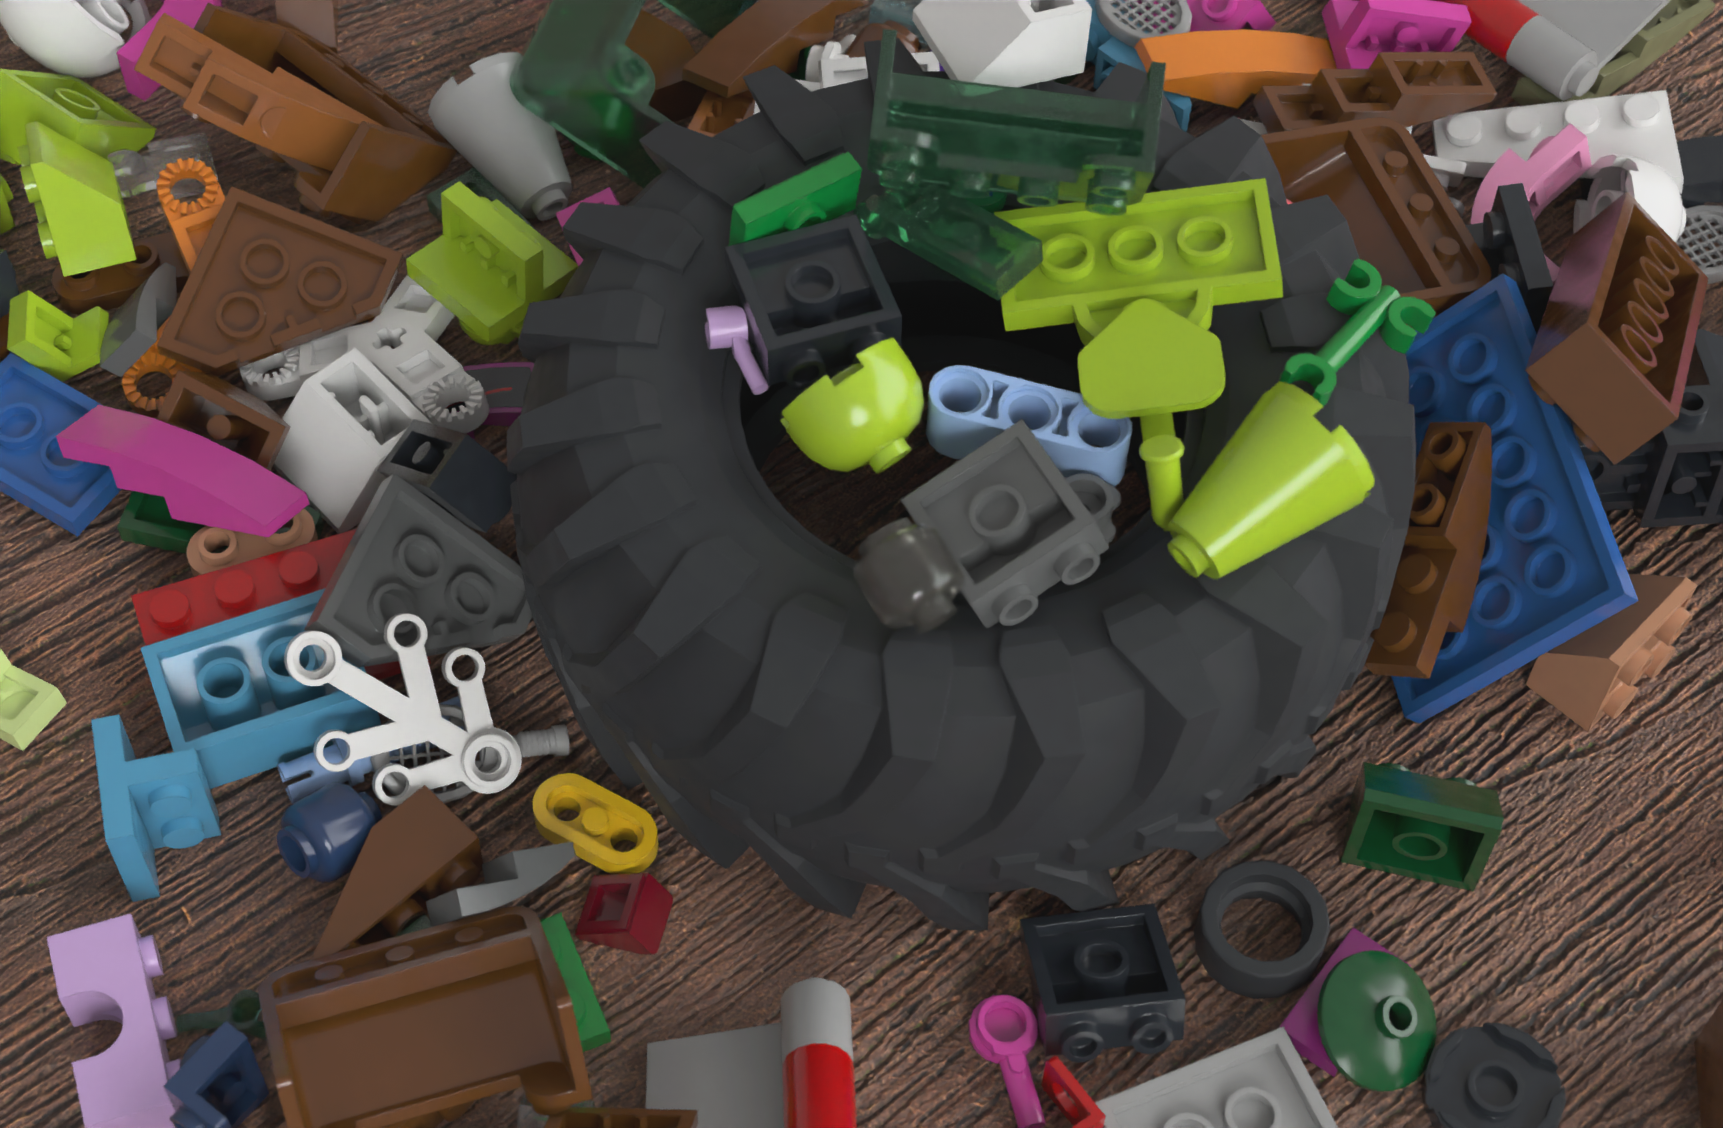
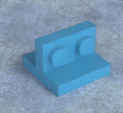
(149, 804)

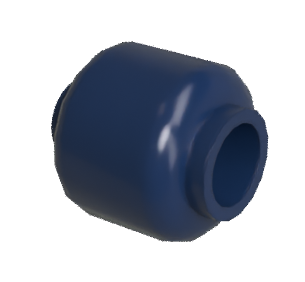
(326, 831)

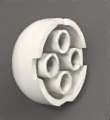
(72, 35)

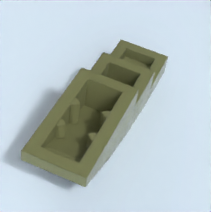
(1651, 42)

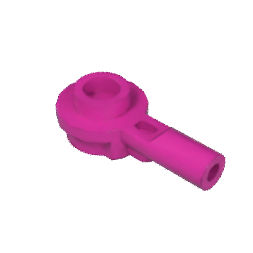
(1004, 1033)

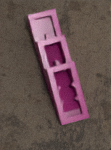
(194, 474)

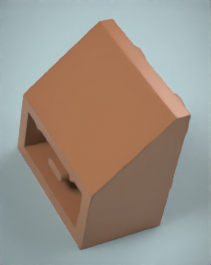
(1599, 666)

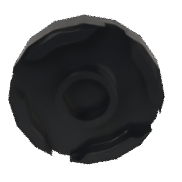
(1492, 1080)

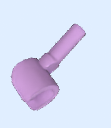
(729, 328)

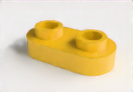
(601, 823)

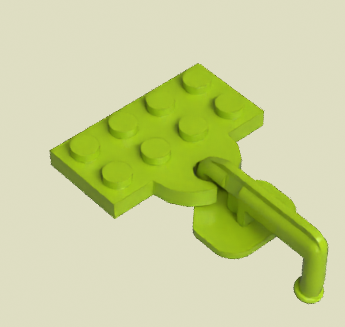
(1145, 303)

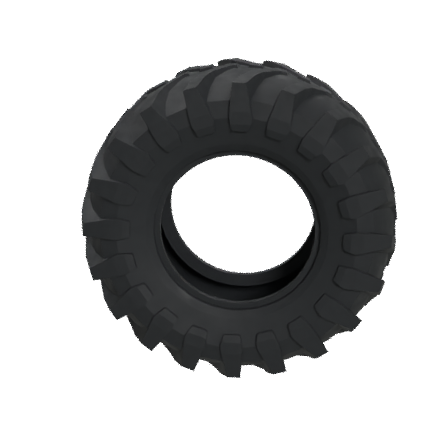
(744, 661)

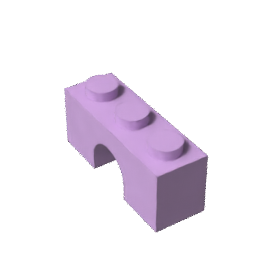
(108, 975)

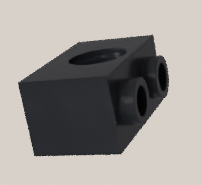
(452, 473)

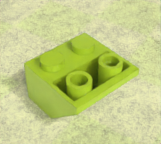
(75, 202)

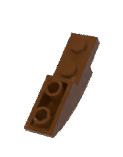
(1439, 551)

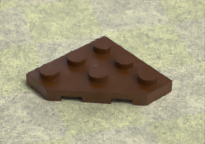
(272, 285)

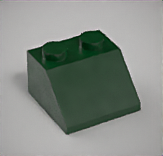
(1421, 825)

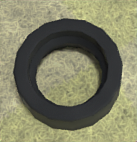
(1272, 883)

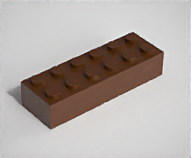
(1619, 330)

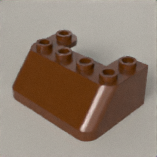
(380, 163)

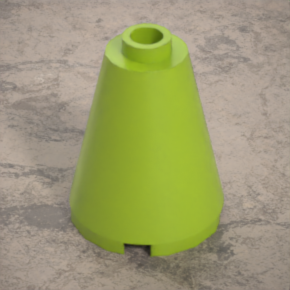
(1268, 486)

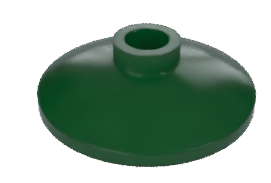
(1357, 1025)

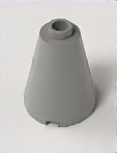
(503, 138)

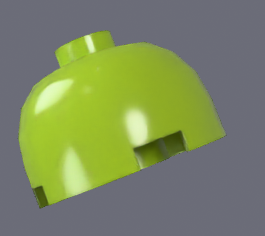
(859, 412)

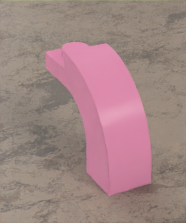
(1545, 175)

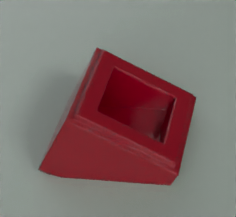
(625, 912)

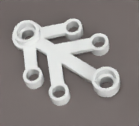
(413, 717)

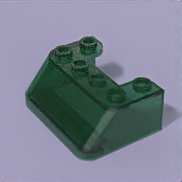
(1013, 139)

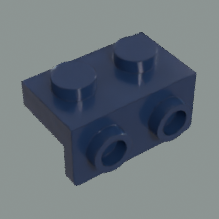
(216, 1082)

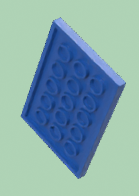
(1548, 543)

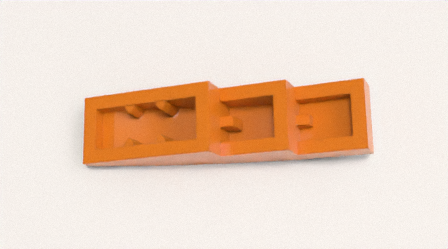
(1235, 63)

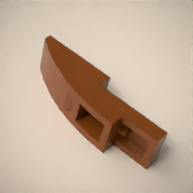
(247, 99)

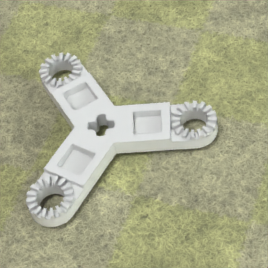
(415, 366)

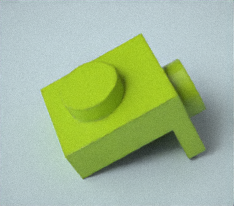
(54, 339)

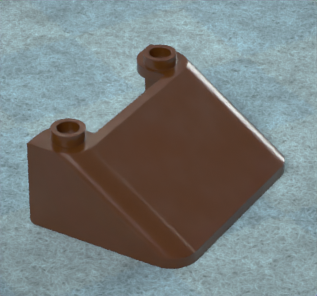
(1390, 203)
(424, 1025)

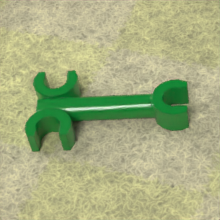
(1371, 308)

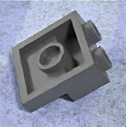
(1009, 525)

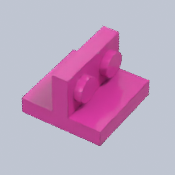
(1373, 26)

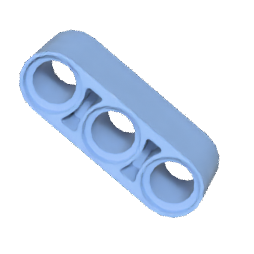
(998, 401)

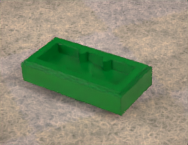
(799, 201)

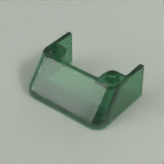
(595, 86)

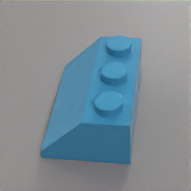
(235, 699)

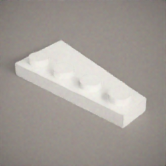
(1616, 125)

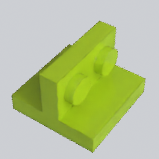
(488, 264)

